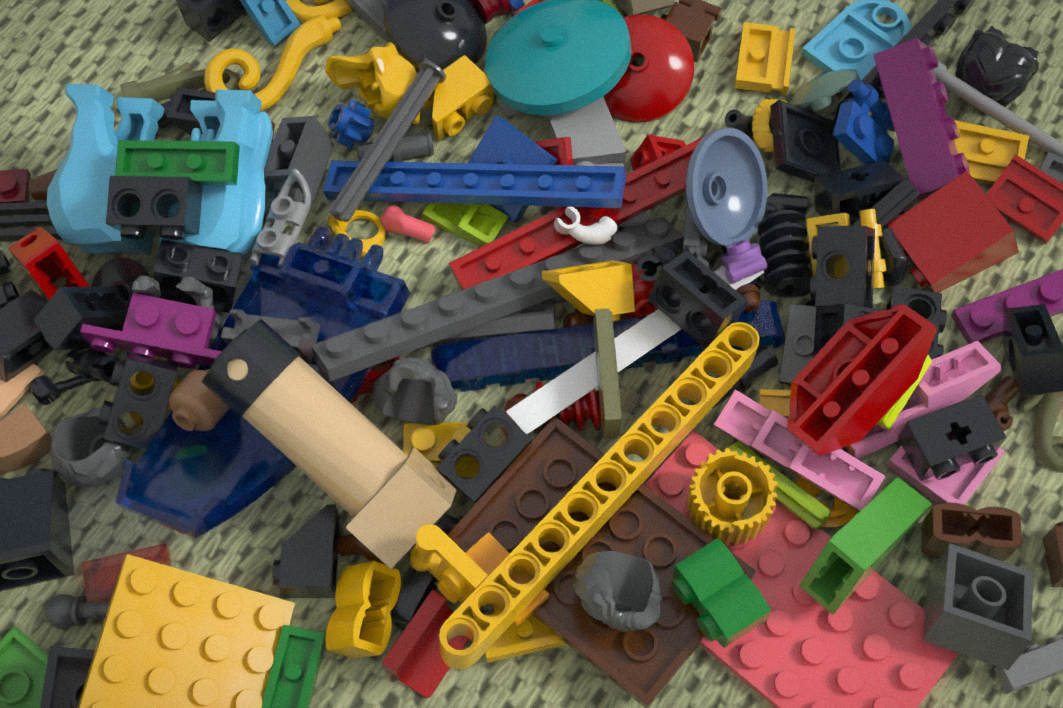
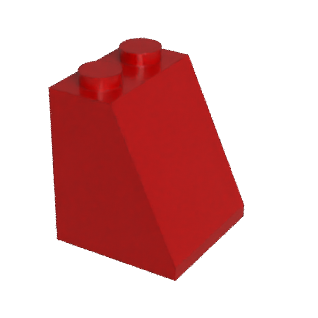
(954, 235)

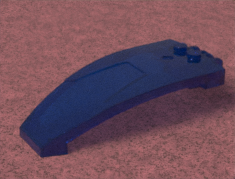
(209, 476)

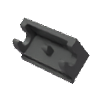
(297, 333)

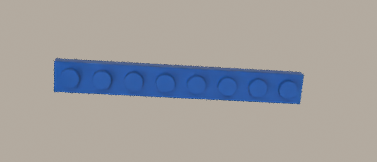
(488, 184)

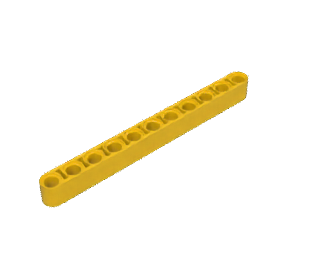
(595, 502)

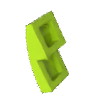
(470, 222)

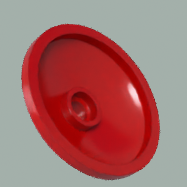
(663, 79)

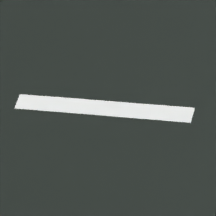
(583, 376)

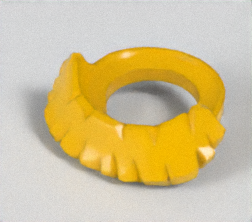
(760, 126)
(340, 227)

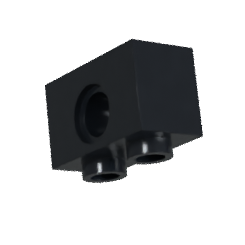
(858, 247)
(1033, 349)

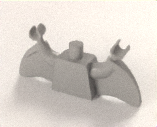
(592, 141)

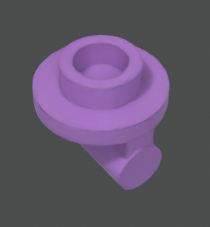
(742, 261)

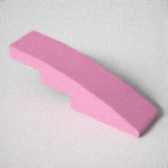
(945, 383)
(768, 435)

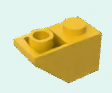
(460, 97)

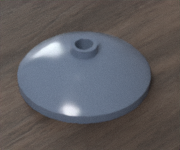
(726, 186)

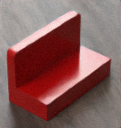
(416, 653)

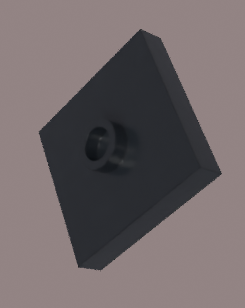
(803, 142)

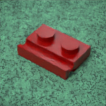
(1029, 198)

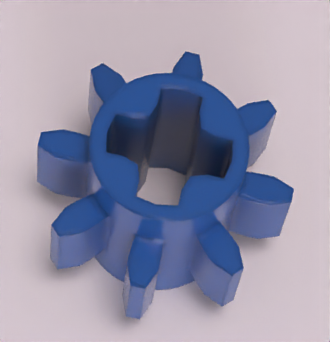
(351, 123)

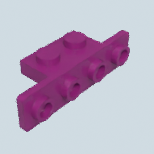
(160, 330)

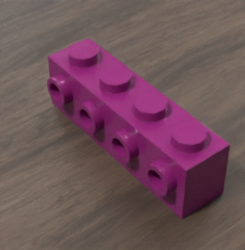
(920, 116)

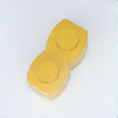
(362, 615)

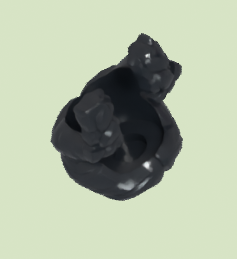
(997, 66)

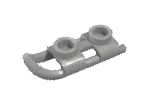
(282, 211)

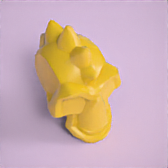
(378, 75)

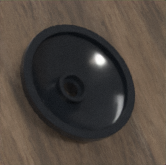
(435, 30)

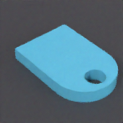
(856, 36)

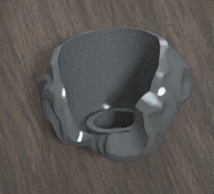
(414, 392)
(83, 453)
(619, 590)

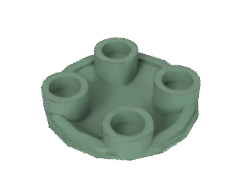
(820, 89)

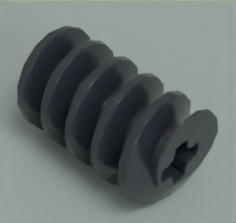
(785, 253)

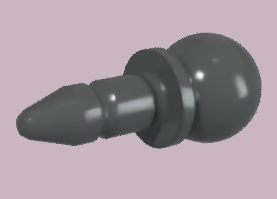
(65, 611)

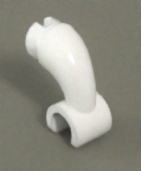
(594, 234)

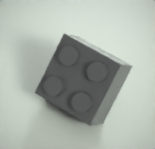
(979, 606)

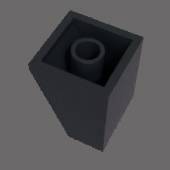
(34, 530)

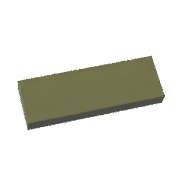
(607, 374)

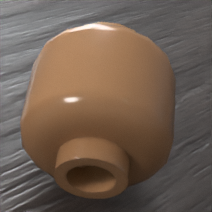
(195, 404)

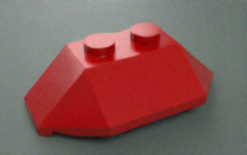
(858, 377)

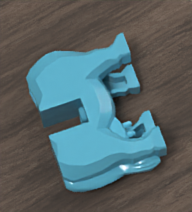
(80, 186)

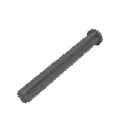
(387, 141)

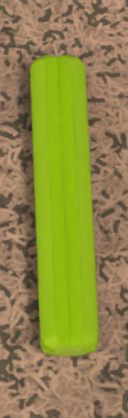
(790, 494)

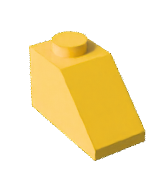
(595, 286)

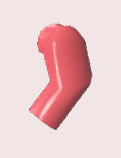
(397, 222)

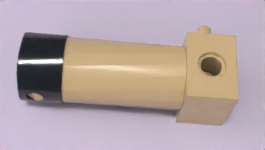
(330, 441)

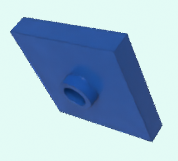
(508, 145)

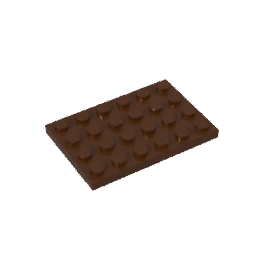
(643, 526)

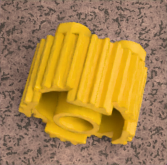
(741, 478)

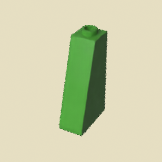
(863, 544)

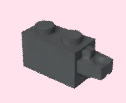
(300, 146)

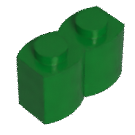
(720, 593)

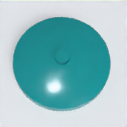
(558, 56)

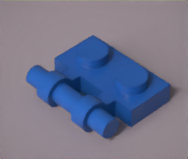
(861, 134)

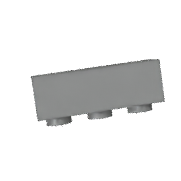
(1033, 665)

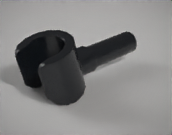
(44, 387)

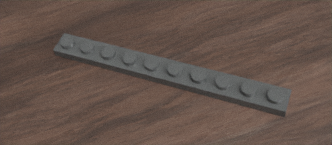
(477, 304)

